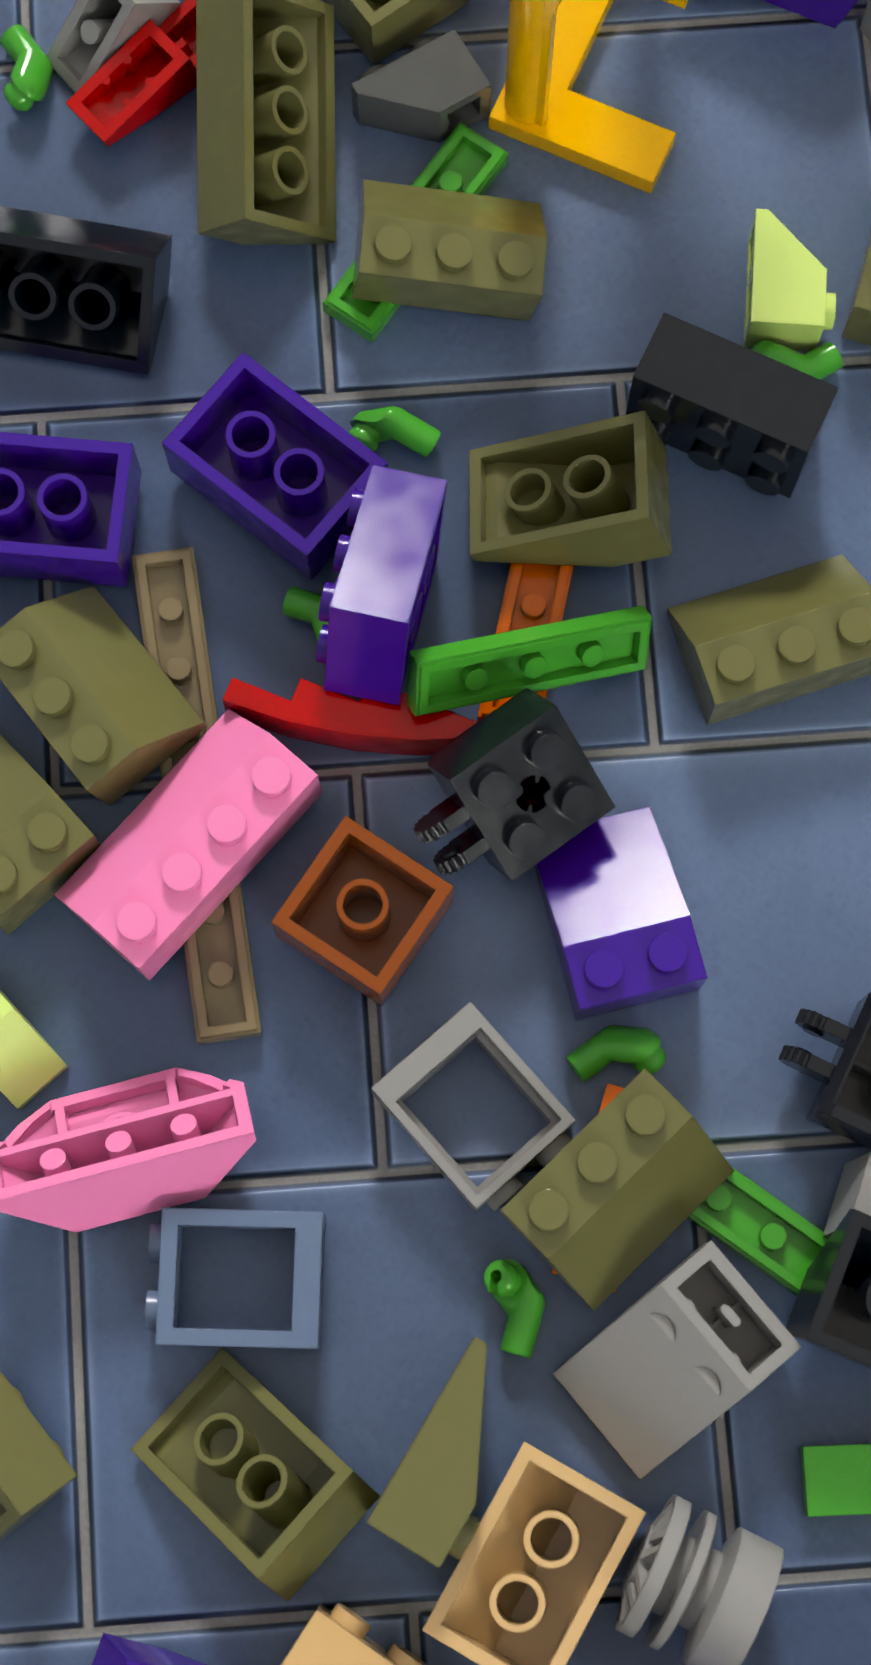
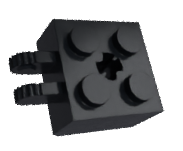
(515, 787)
(845, 1090)

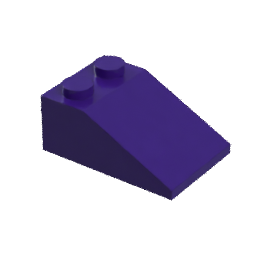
(619, 917)

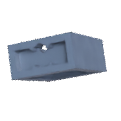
(308, 1277)

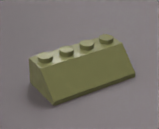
(266, 121)

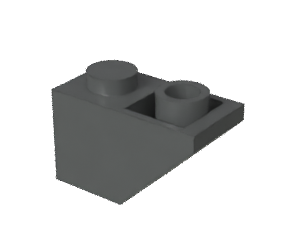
(424, 91)

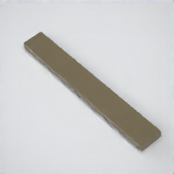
(176, 638)

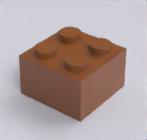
(363, 910)

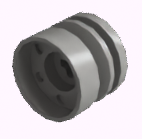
(705, 1590)

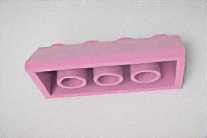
(191, 842)

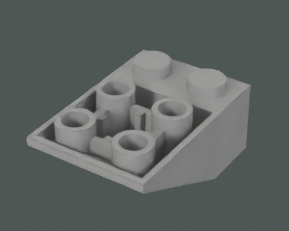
(676, 1359)

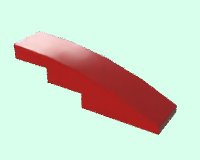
(141, 77)
(345, 722)

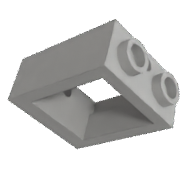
(435, 1054)

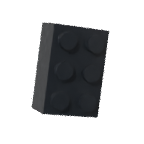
(730, 405)

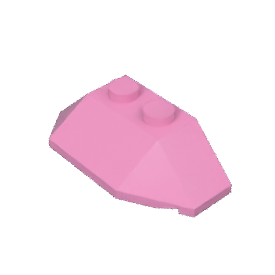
(124, 1149)

